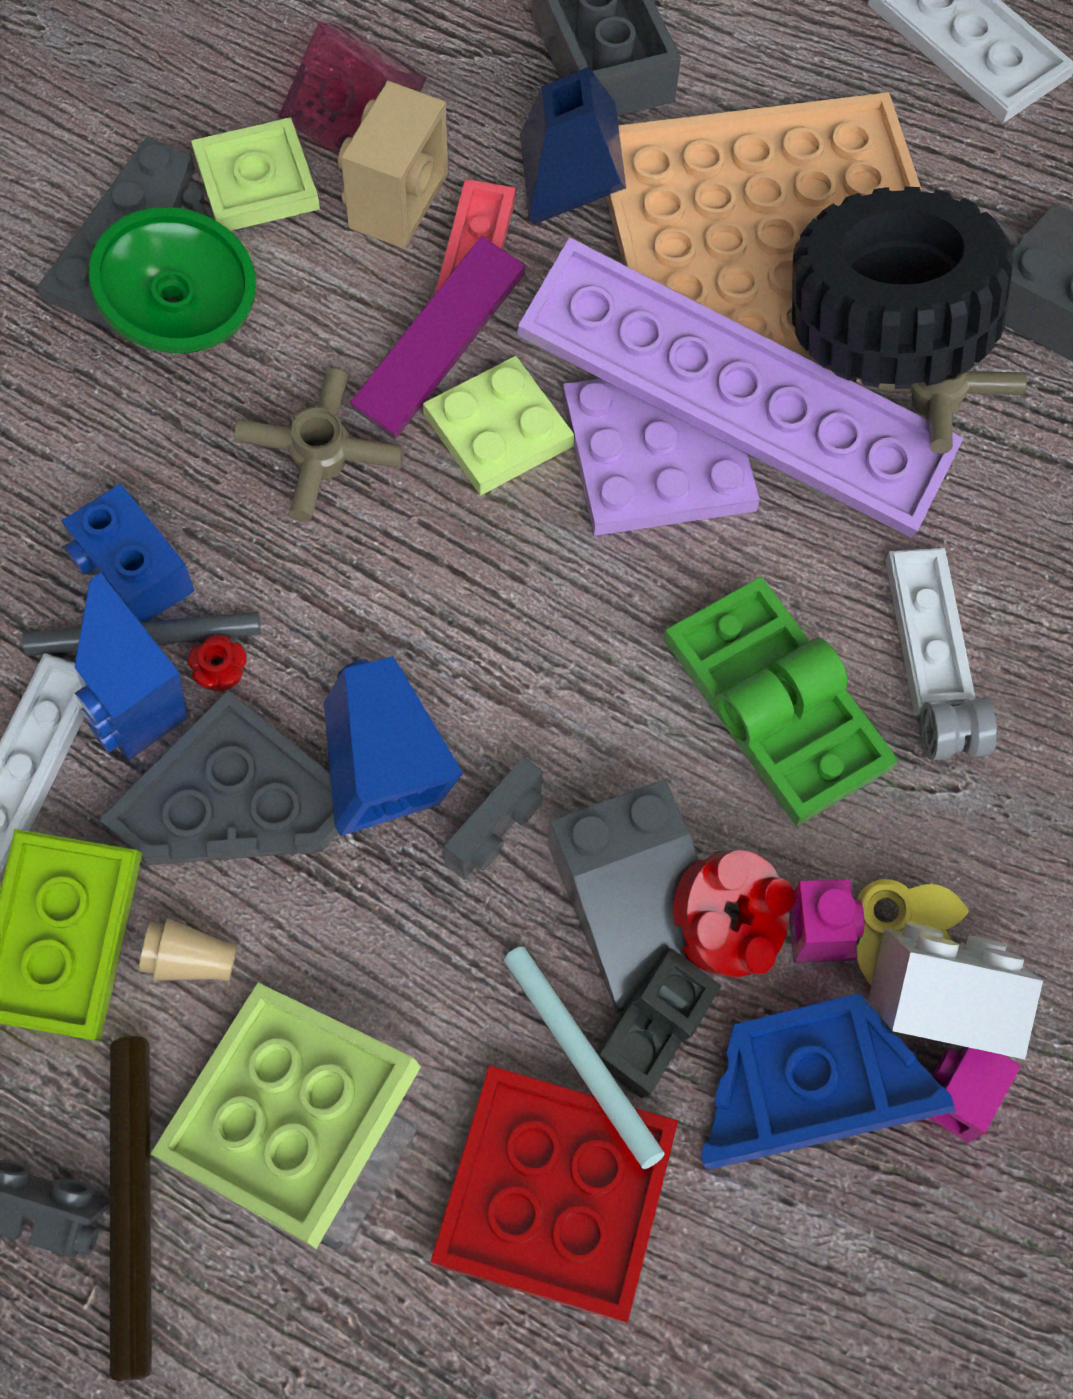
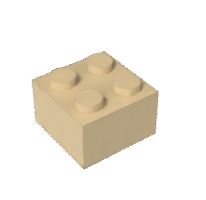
(394, 163)

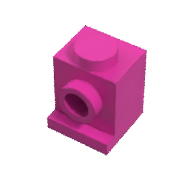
(825, 921)
(977, 1086)

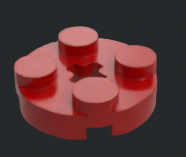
(763, 913)

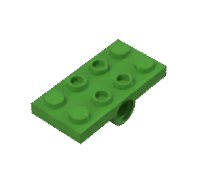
(781, 699)

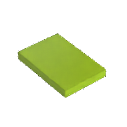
(62, 931)

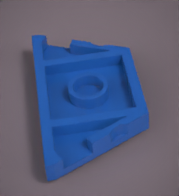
(816, 1080)

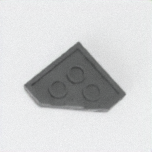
(226, 794)

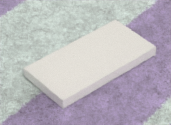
(981, 49)

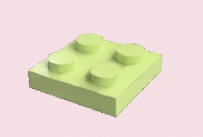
(255, 174)
(498, 425)

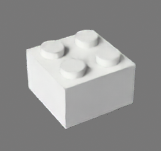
(955, 991)

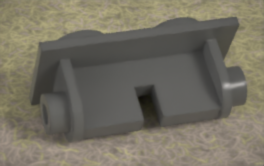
(59, 1209)

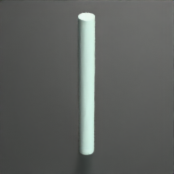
(584, 1058)

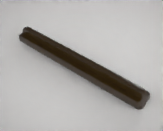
(130, 1210)

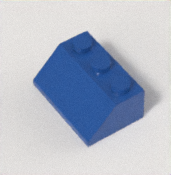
(125, 678)

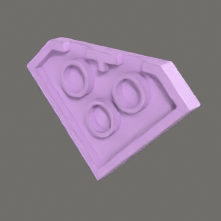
(649, 465)

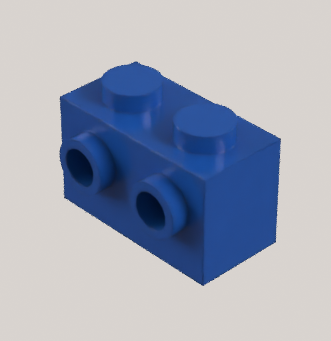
(129, 551)

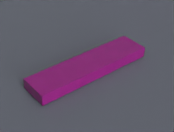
(438, 337)

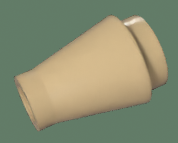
(185, 953)

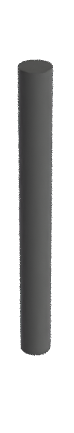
(161, 631)

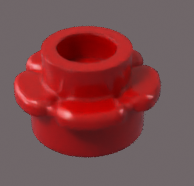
(221, 676)

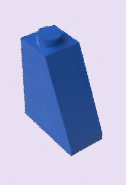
(382, 748)

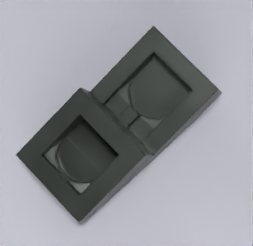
(656, 1022)

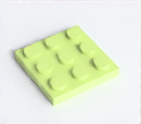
(287, 1113)

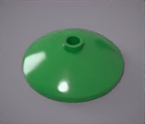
(175, 256)

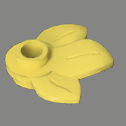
(923, 905)

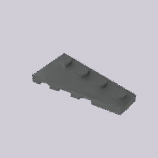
(149, 180)

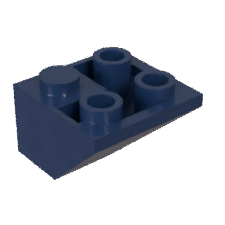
(571, 146)

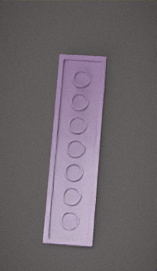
(737, 386)

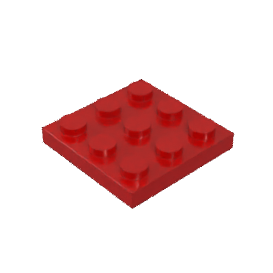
(552, 1197)

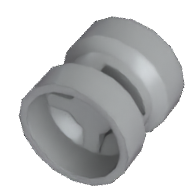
(958, 729)

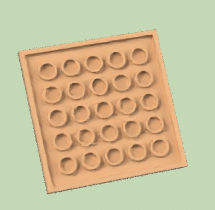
(728, 194)

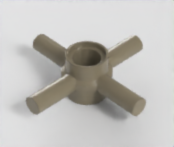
(944, 399)
(324, 461)

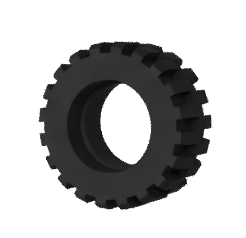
(901, 286)

